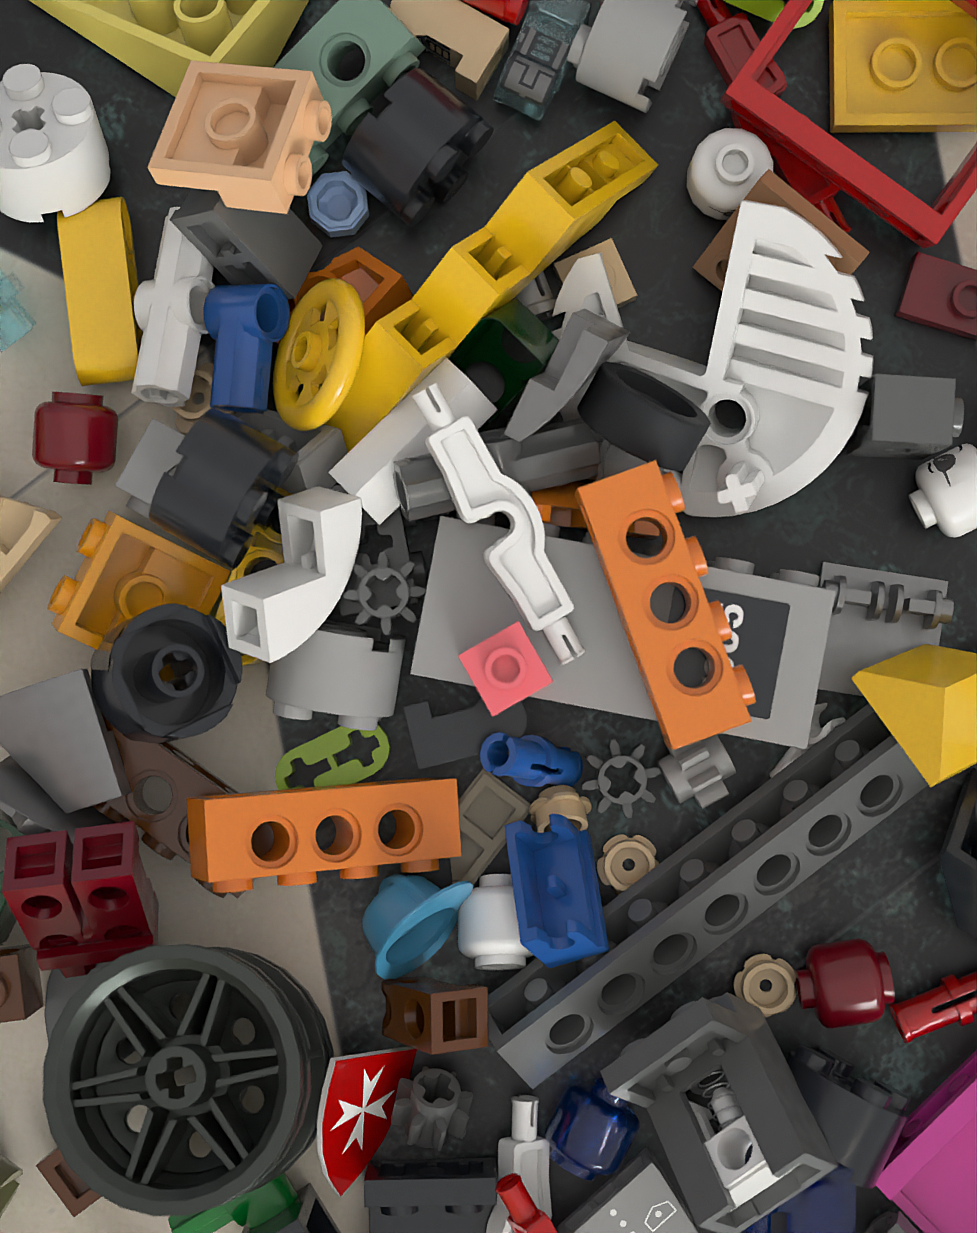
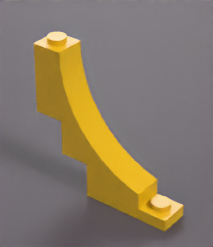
(489, 269)

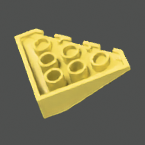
(166, 35)

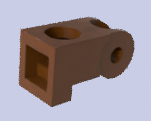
(435, 1014)

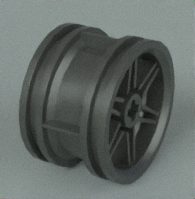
(93, 1089)

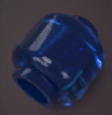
(591, 1130)

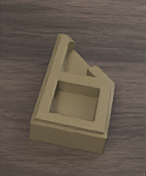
(482, 816)

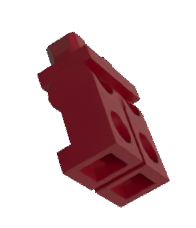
(85, 906)

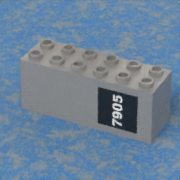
(774, 624)

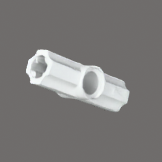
(171, 319)

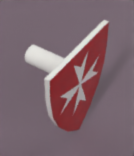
(357, 1110)

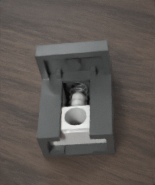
(713, 1091)

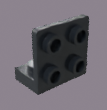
(430, 1195)

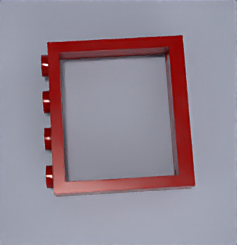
(833, 159)

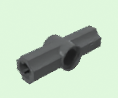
(540, 461)

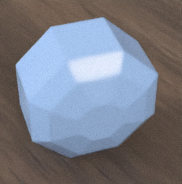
(337, 204)

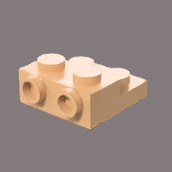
(243, 134)

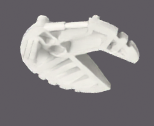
(778, 348)

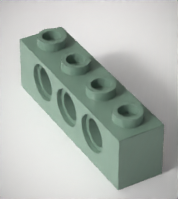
(349, 26)

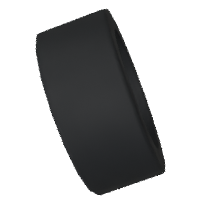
(643, 416)

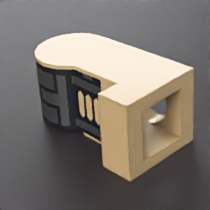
(457, 37)

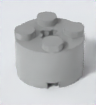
(629, 47)
(339, 673)

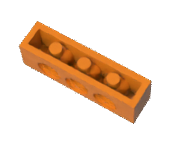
(681, 712)
(224, 824)

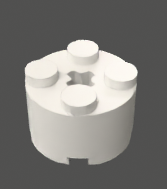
(48, 145)

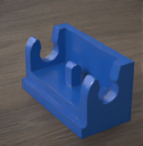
(556, 892)

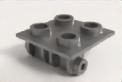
(877, 619)

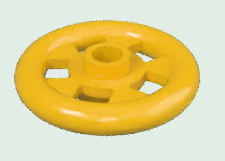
(317, 355)

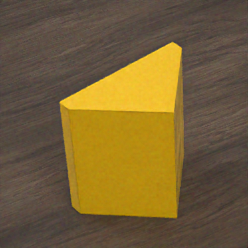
(927, 706)

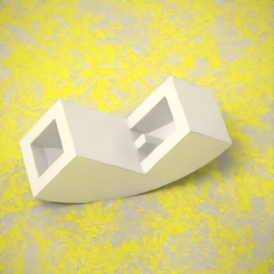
(287, 603)

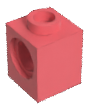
(505, 668)

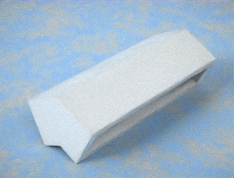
(402, 434)

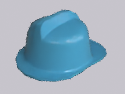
(410, 921)

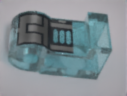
(540, 55)

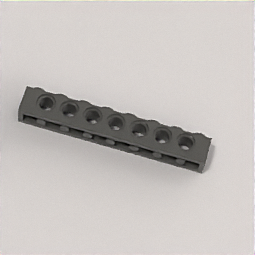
(705, 894)

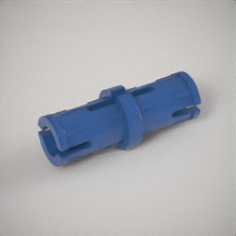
(530, 760)

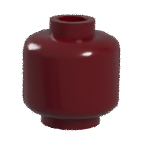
(75, 436)
(845, 983)

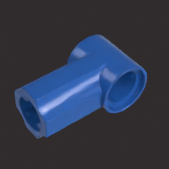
(244, 325)

